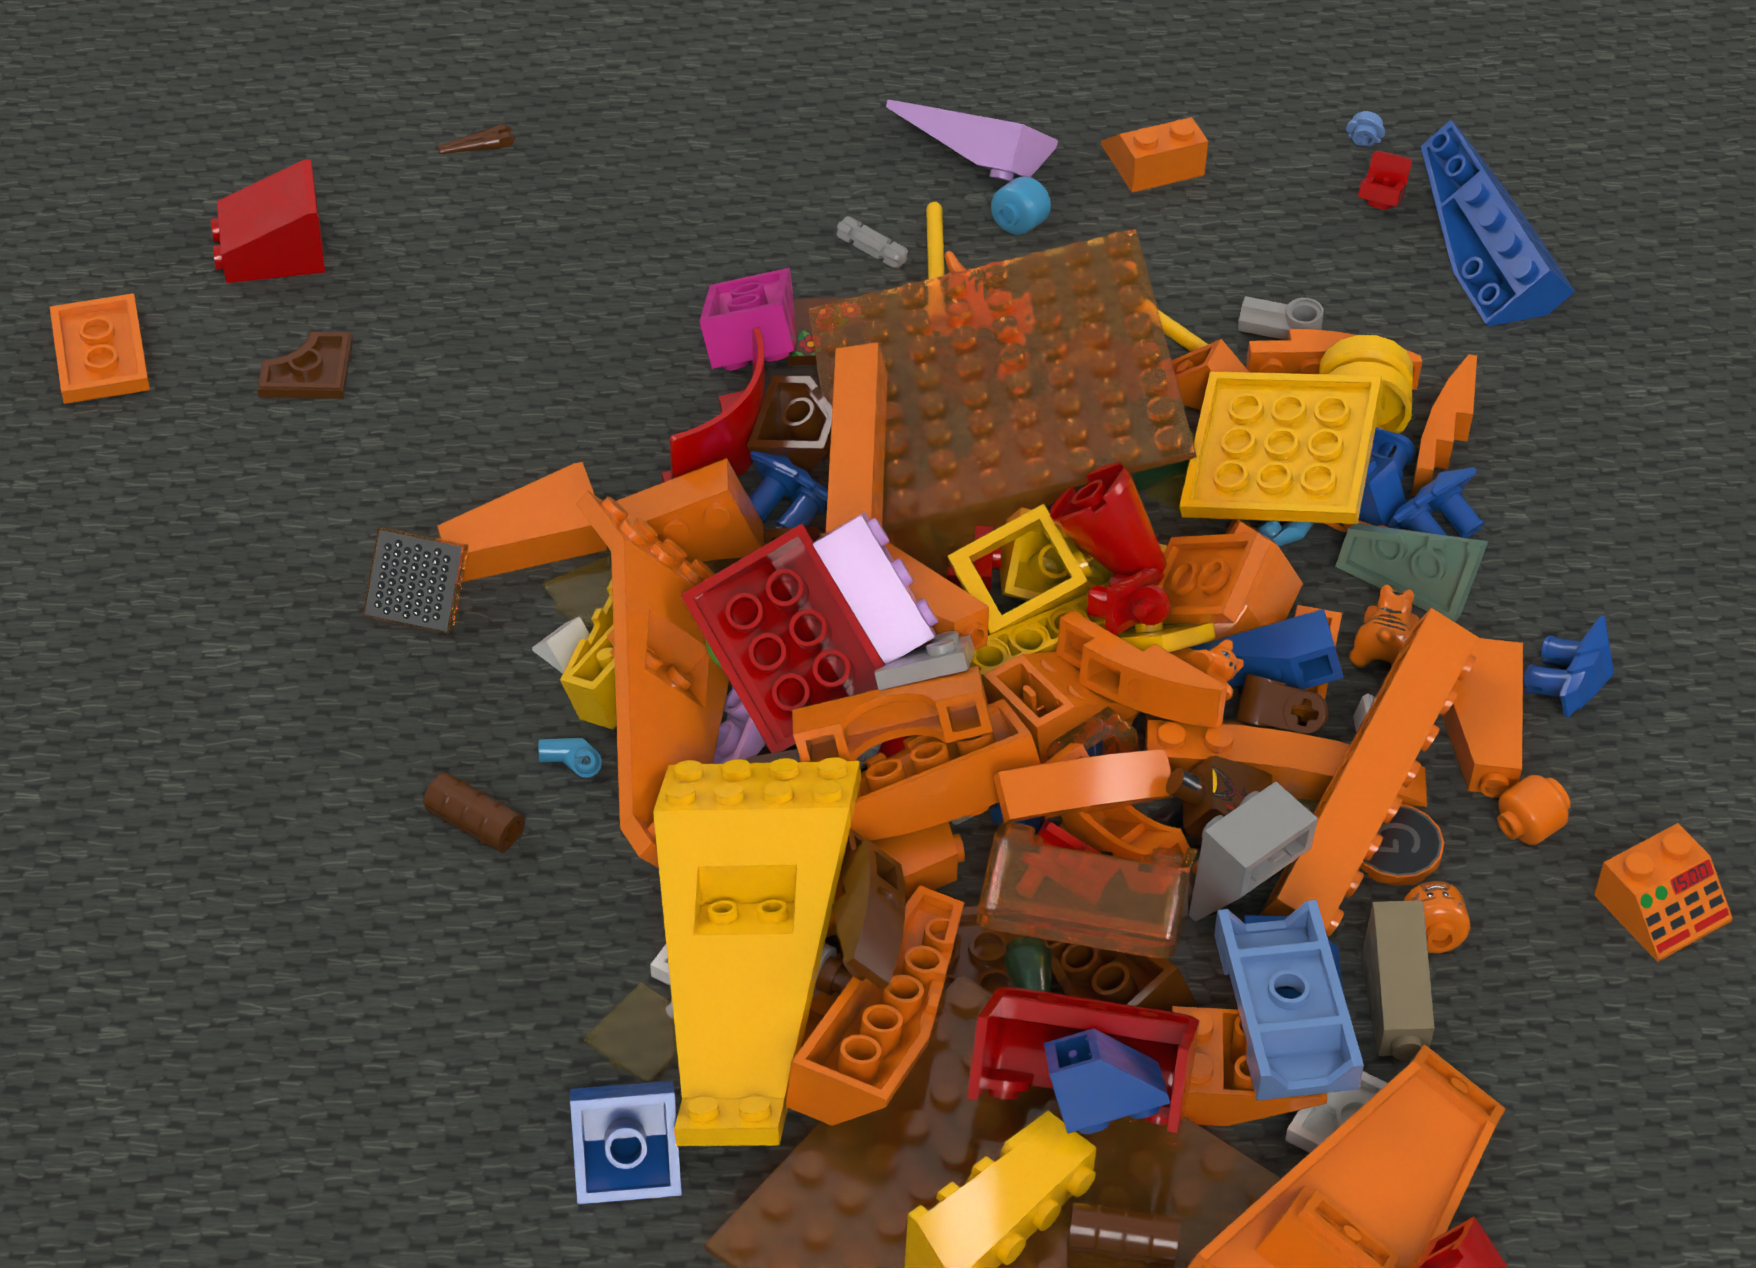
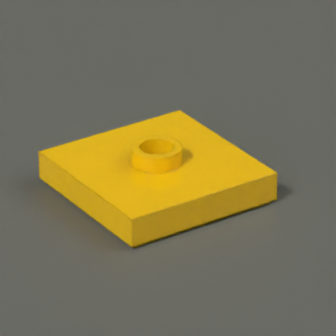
(1168, 636)

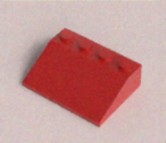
(783, 634)

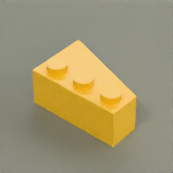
(591, 671)

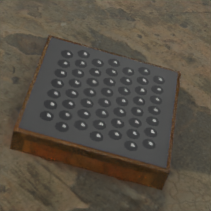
(415, 580)

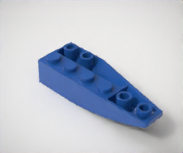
(1488, 236)

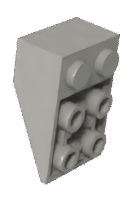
(1249, 847)

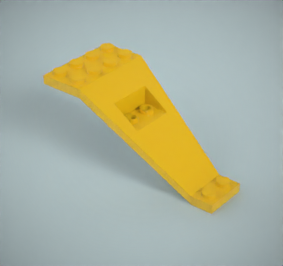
(746, 912)

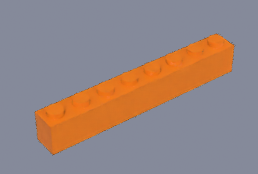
(1376, 768)

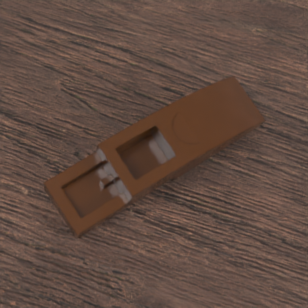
(870, 911)

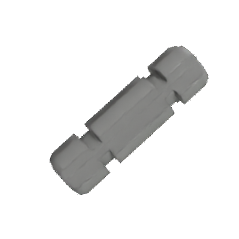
(872, 242)

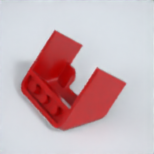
(1019, 1021)

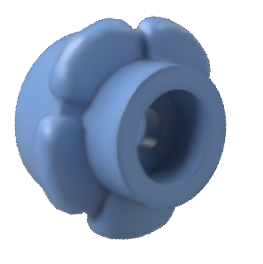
(1365, 129)

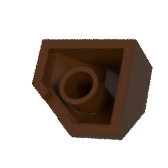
(793, 421)

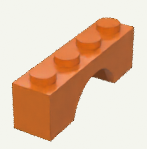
(939, 707)

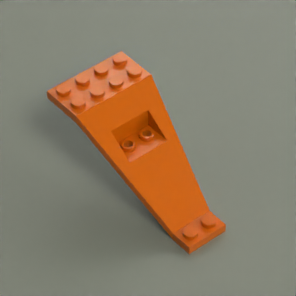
(664, 678)
(1374, 1184)

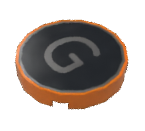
(1408, 851)

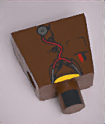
(1213, 790)

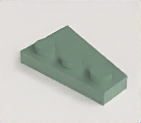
(1431, 565)

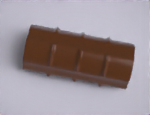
(473, 812)
(1124, 1234)

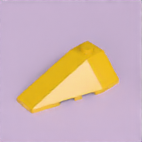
(1034, 567)

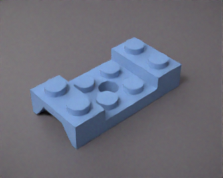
(1297, 1042)

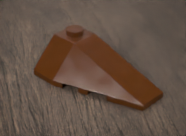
(1119, 977)

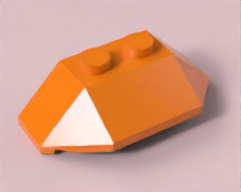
(1271, 591)

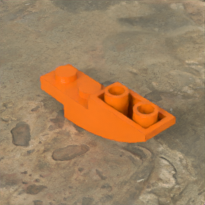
(1302, 353)
(1139, 679)

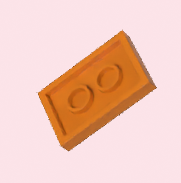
(99, 348)
(1211, 576)

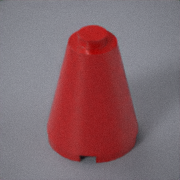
(1110, 522)

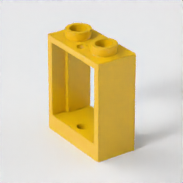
(1064, 592)

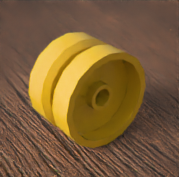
(1377, 357)

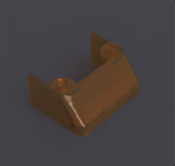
(1086, 894)

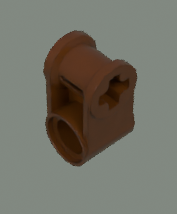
(1274, 704)

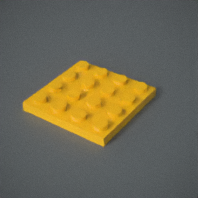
(1282, 447)

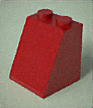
(270, 228)

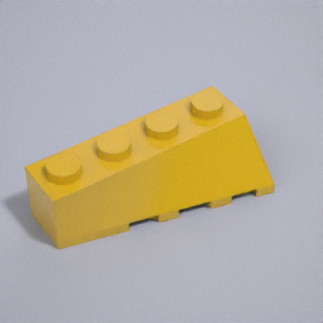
(1002, 1200)

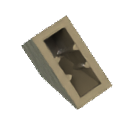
(1398, 978)

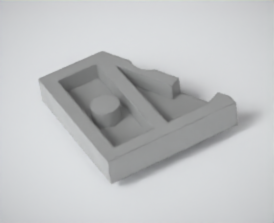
(941, 657)

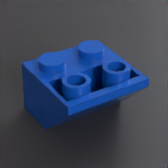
(1102, 1081)

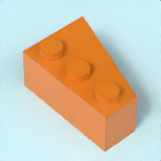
(701, 513)

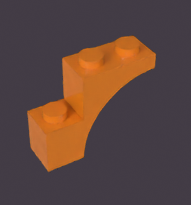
(1120, 829)

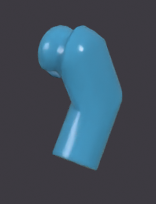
(1286, 533)
(573, 752)

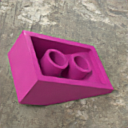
(745, 304)

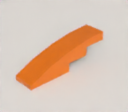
(1447, 422)
(1083, 785)

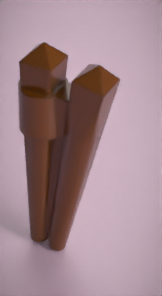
(487, 139)

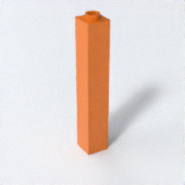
(857, 435)

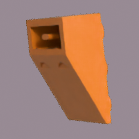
(1046, 696)
(1220, 1076)

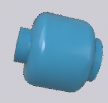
(1020, 205)

